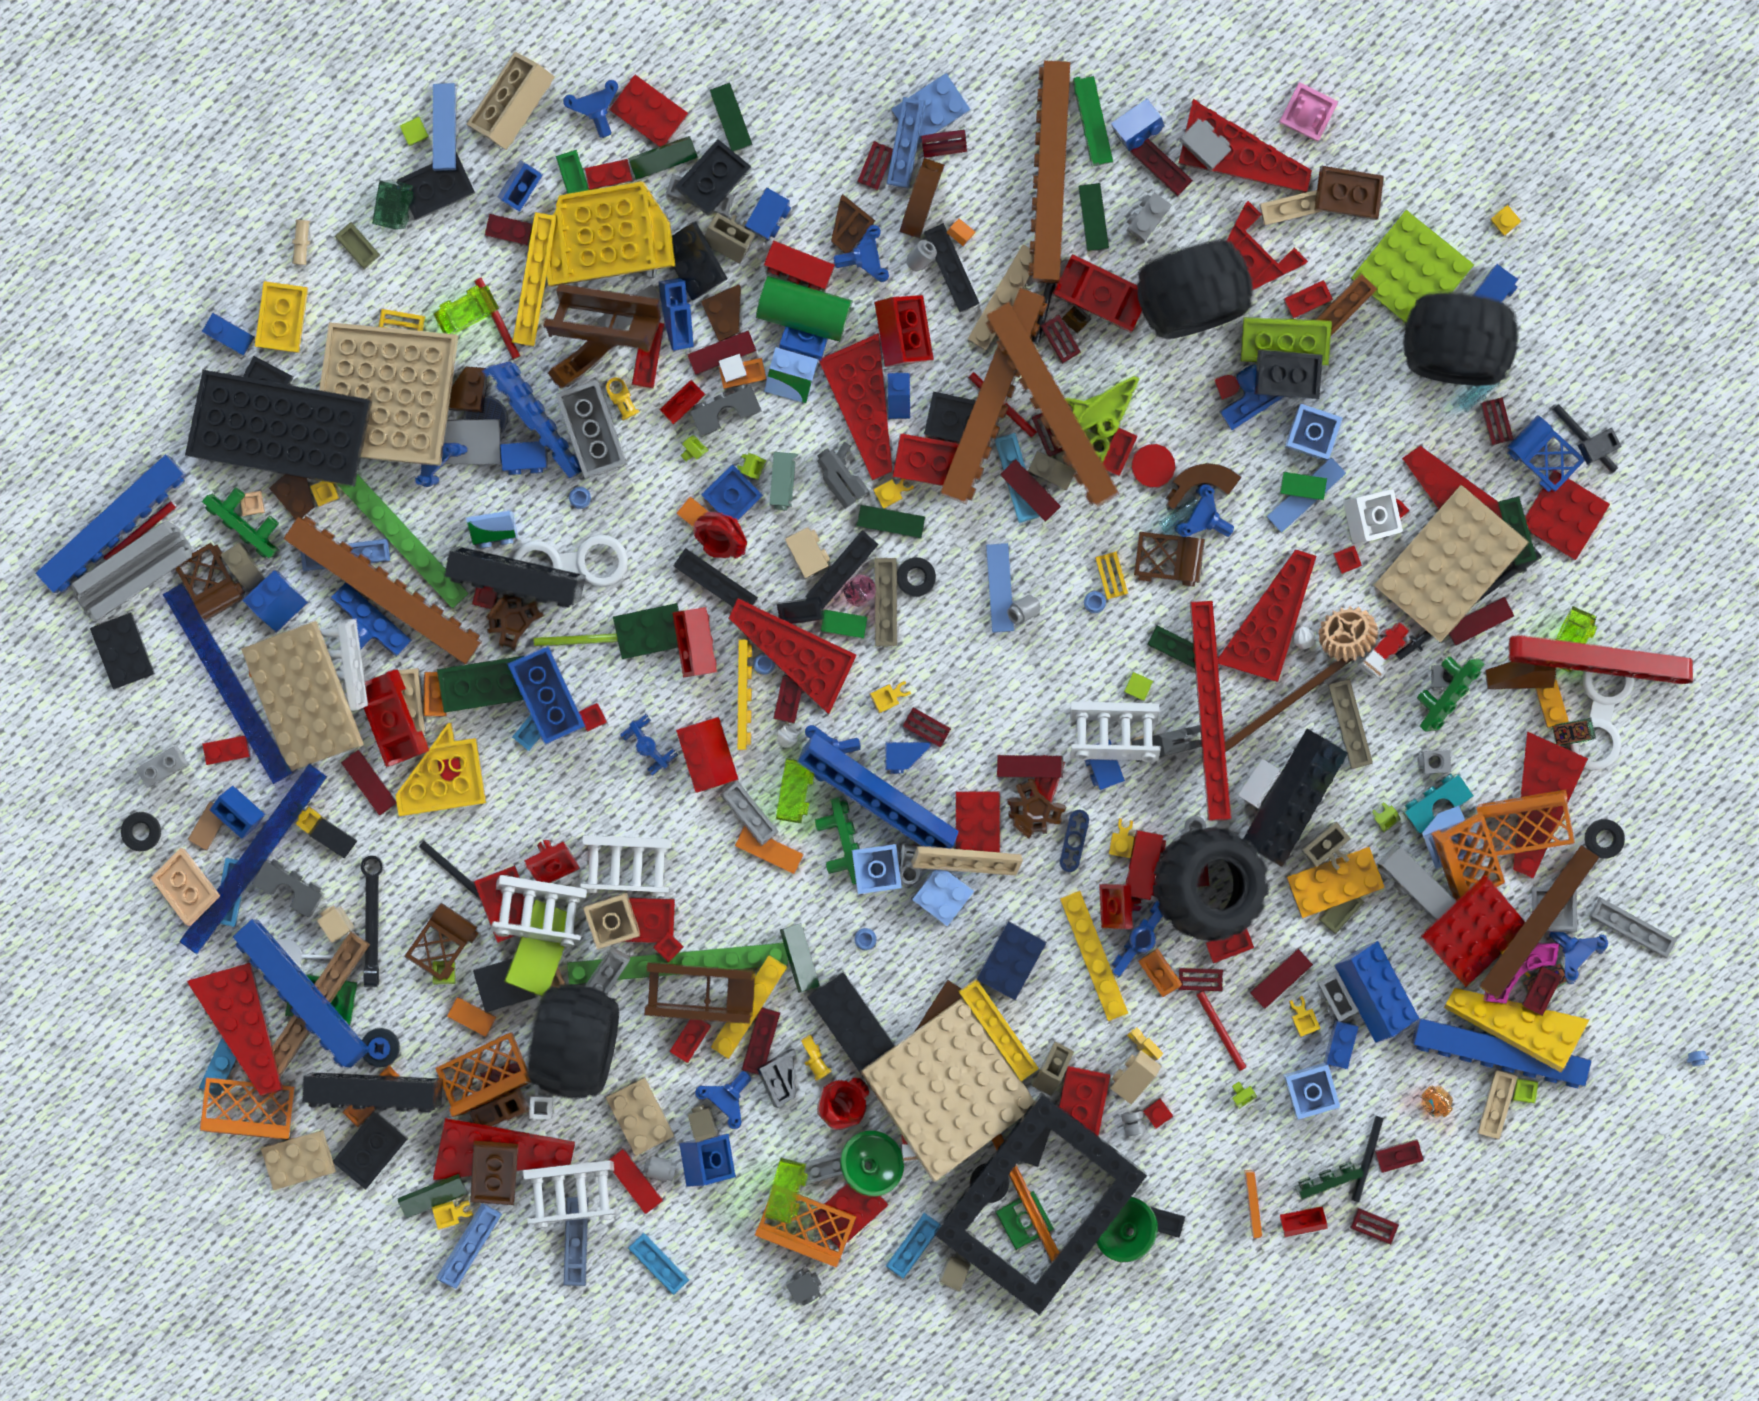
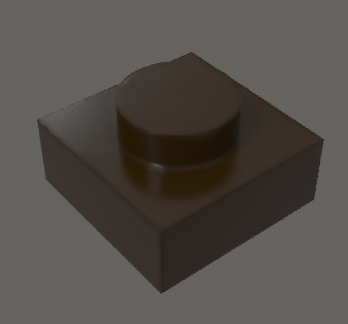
(1076, 318)

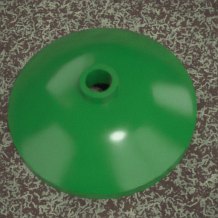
(882, 1155)
(1117, 1243)

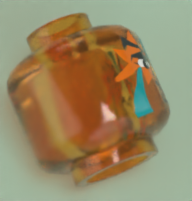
(1436, 1101)

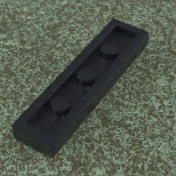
(952, 268)
(843, 568)
(712, 579)

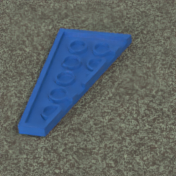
(532, 413)

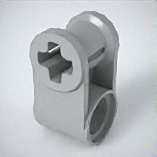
(906, 859)

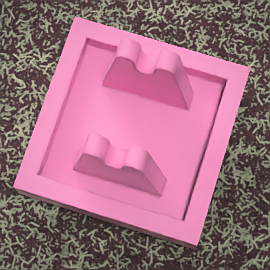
(1308, 112)

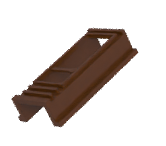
(642, 309)
(739, 994)

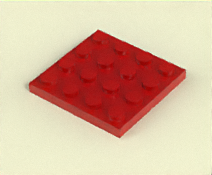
(1474, 931)

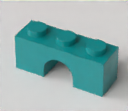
(1420, 812)

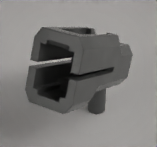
(835, 463)

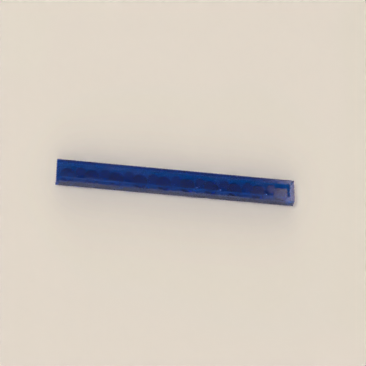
(227, 683)
(254, 857)

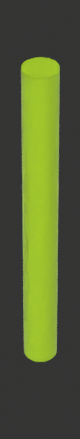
(577, 639)

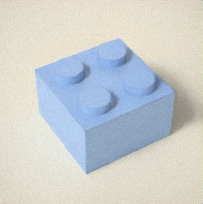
(1313, 432)
(943, 895)
(1311, 1090)

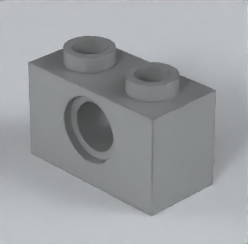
(162, 766)

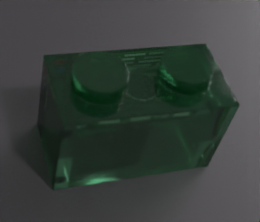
(392, 204)

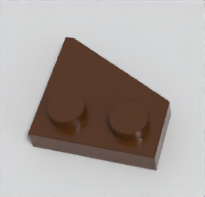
(849, 225)
(724, 312)
(469, 390)
(294, 495)

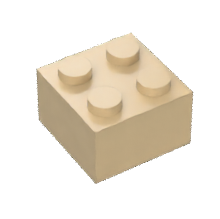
(611, 921)

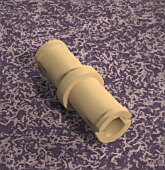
(300, 242)

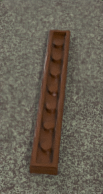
(1284, 703)
(1539, 922)

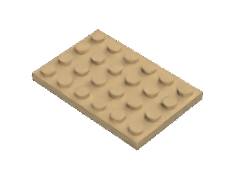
(1451, 563)
(302, 696)

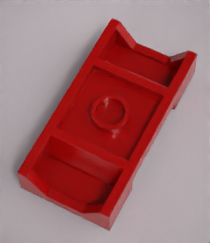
(1099, 293)
(392, 720)

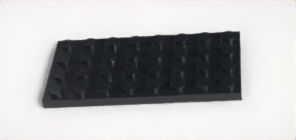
(278, 428)

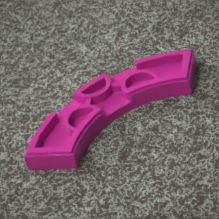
(1543, 955)

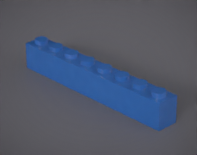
(110, 524)
(876, 794)
(301, 994)
(1492, 1051)

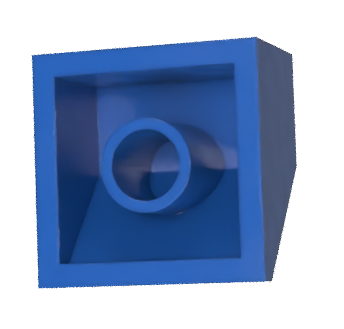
(275, 600)
(903, 755)
(707, 1160)

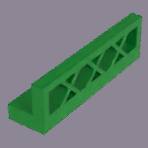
(1092, 121)

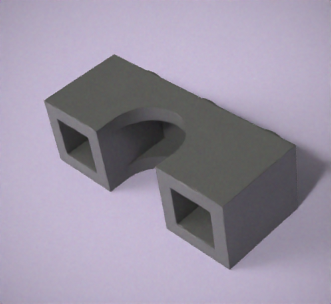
(707, 415)
(305, 895)

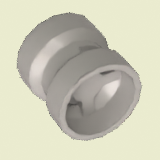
(1133, 1128)

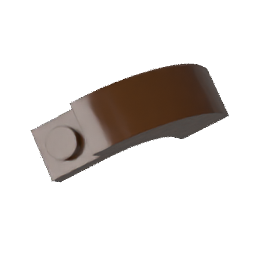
(921, 198)
(579, 363)
(1211, 474)
(501, 1109)

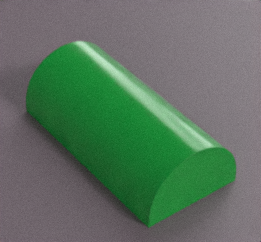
(803, 308)

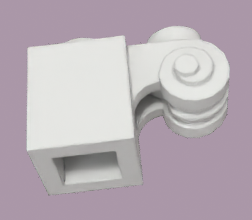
(541, 1105)

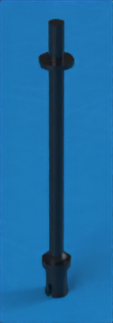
(1514, 569)

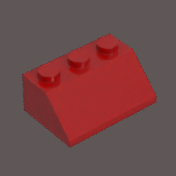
(903, 330)
(707, 754)

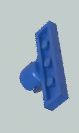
(1250, 403)
(370, 621)
(1140, 940)

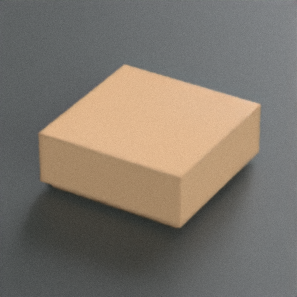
(252, 503)

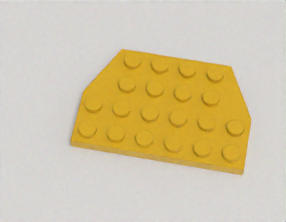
(608, 235)

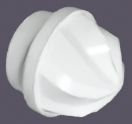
(1304, 638)
(787, 736)

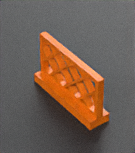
(1524, 804)
(1450, 862)
(488, 1093)
(240, 1127)
(804, 1245)

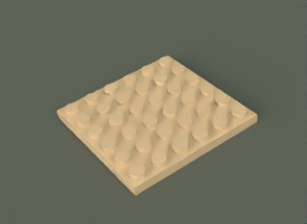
(406, 379)
(948, 1089)

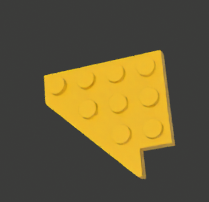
(429, 792)

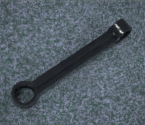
(371, 967)

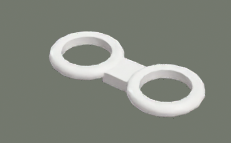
(576, 560)
(1601, 715)

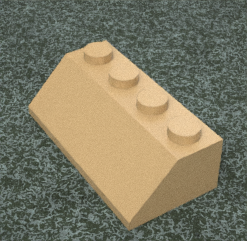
(511, 100)

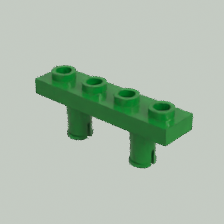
(232, 520)
(1458, 688)
(846, 830)

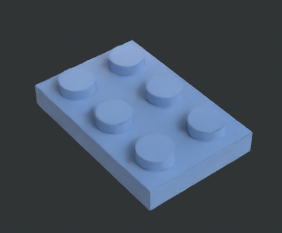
(941, 108)

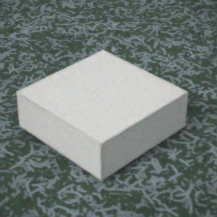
(732, 368)

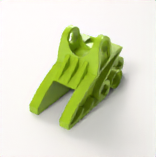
(1103, 408)

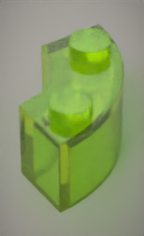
(466, 311)
(1577, 627)
(793, 792)
(785, 1190)

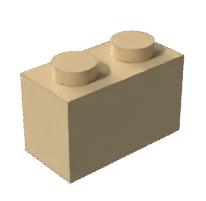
(807, 553)
(335, 923)
(1135, 1077)

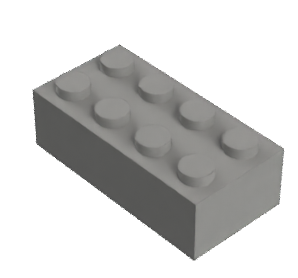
(591, 429)
(1416, 882)

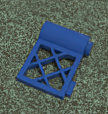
(1531, 441)

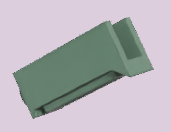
(782, 480)

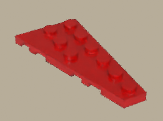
(1248, 154)
(859, 389)
(1442, 481)
(1266, 633)
(804, 657)
(1544, 771)
(237, 1013)
(534, 1150)

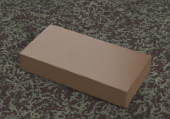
(206, 828)

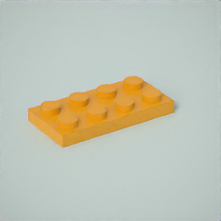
(1326, 887)

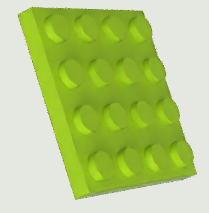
(1410, 264)

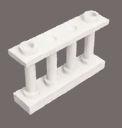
(352, 661)
(1120, 712)
(616, 845)
(530, 890)
(558, 1174)

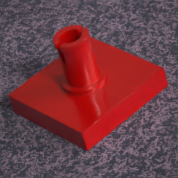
(551, 862)
(1117, 906)

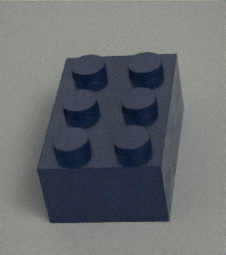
(1011, 960)

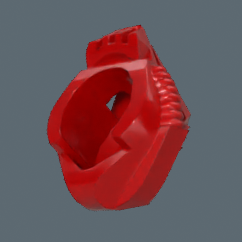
(720, 535)
(843, 1103)

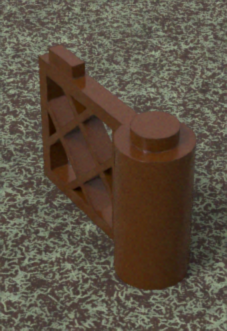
(1188, 559)
(218, 597)
(451, 926)

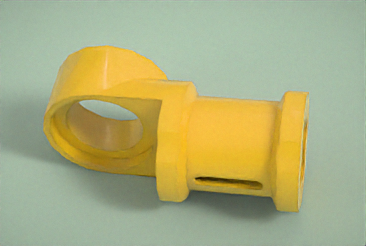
(619, 398)
(815, 1063)

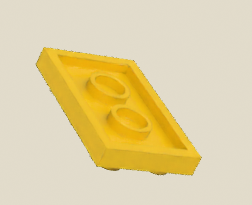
(281, 317)

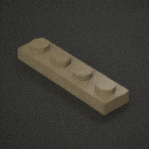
(886, 602)
(1350, 723)

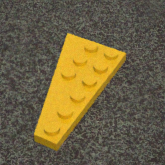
(1544, 1037)

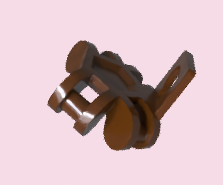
(512, 619)
(1034, 810)

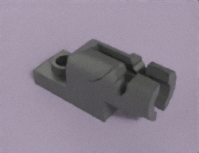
(1172, 741)

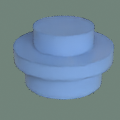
(580, 497)
(1094, 602)
(763, 664)
(865, 939)
(1697, 1058)

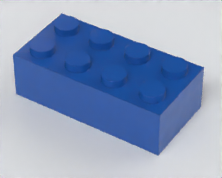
(546, 695)
(1376, 992)

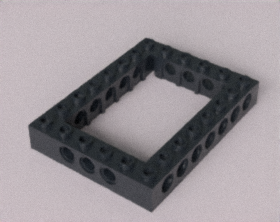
(1039, 1115)

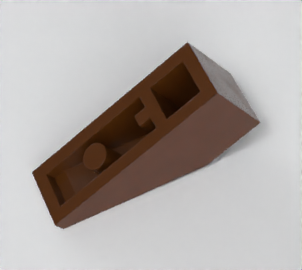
(1520, 676)

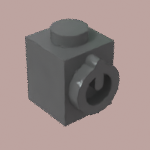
(804, 1287)

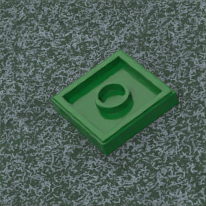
(1013, 1225)

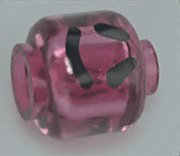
(859, 590)

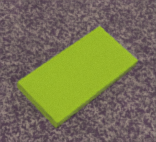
(1285, 336)
(537, 959)

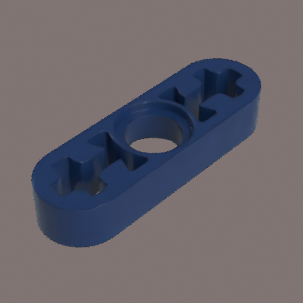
(1064, 855)

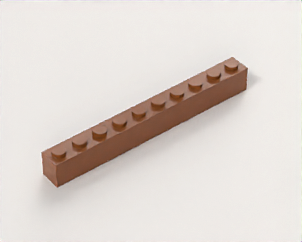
(1051, 171)
(1052, 404)
(990, 407)
(382, 589)

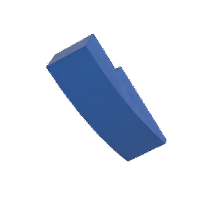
(676, 313)

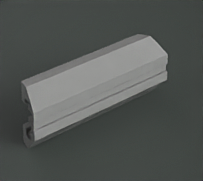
(131, 570)

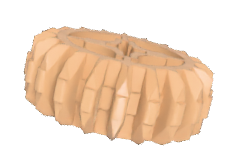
(1343, 632)

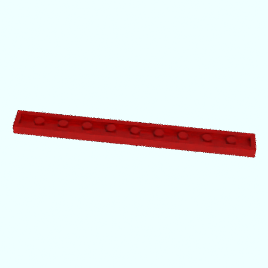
(1210, 711)

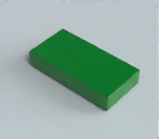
(572, 172)
(1303, 486)
(844, 623)

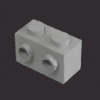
(1205, 144)
(1153, 211)
(1335, 992)

